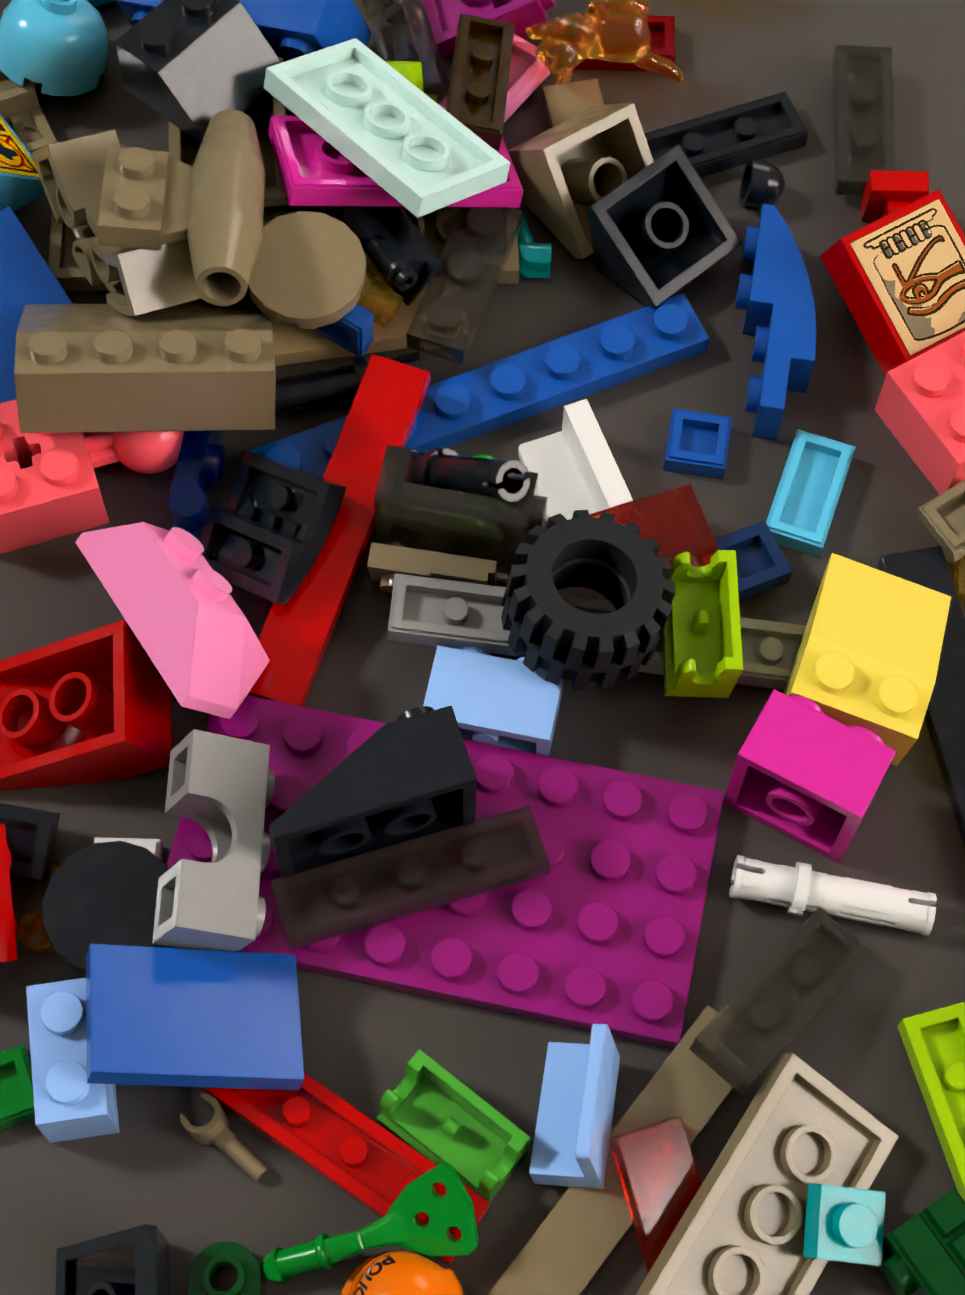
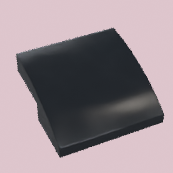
(271, 526)

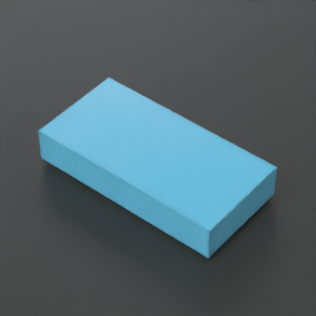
(809, 492)

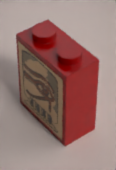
(903, 279)

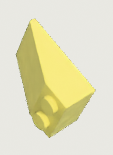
(871, 651)

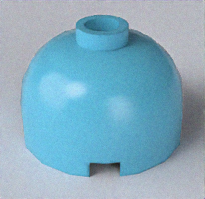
(54, 45)

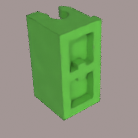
(453, 1126)

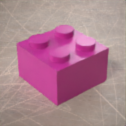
(807, 774)

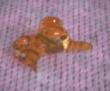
(606, 32)

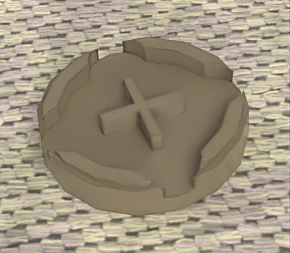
(308, 270)

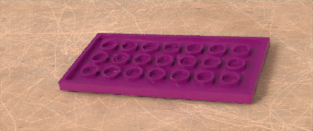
(578, 947)

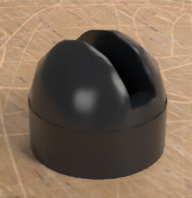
(760, 184)

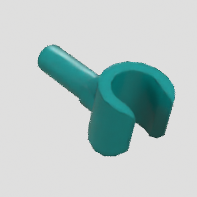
(533, 257)

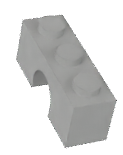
(225, 790)

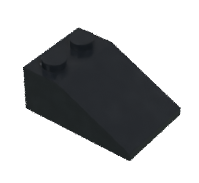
(390, 790)

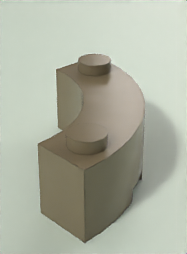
(135, 277)

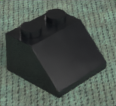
(196, 61)

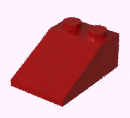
(83, 712)

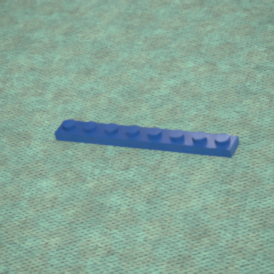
(527, 382)

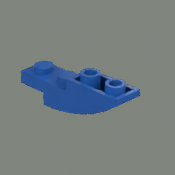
(780, 316)

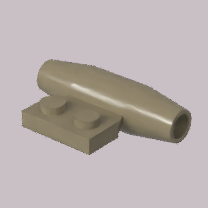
(212, 204)

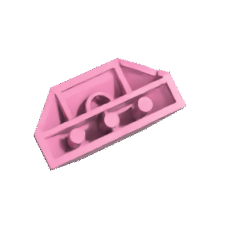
(179, 613)

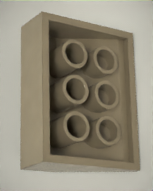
(145, 371)

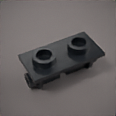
(393, 246)

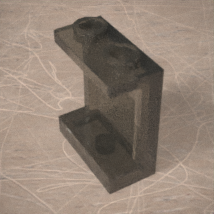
(451, 519)

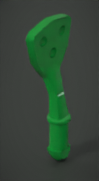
(397, 1227)

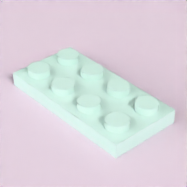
(386, 126)

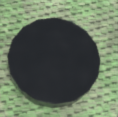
(102, 899)

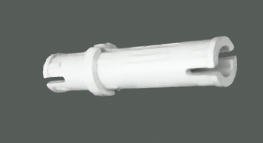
(837, 896)

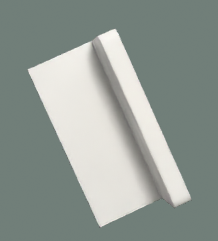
(575, 466)

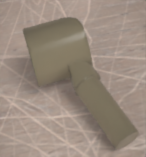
(219, 1134)

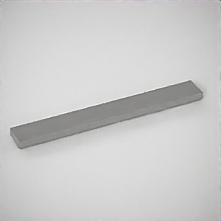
(470, 615)

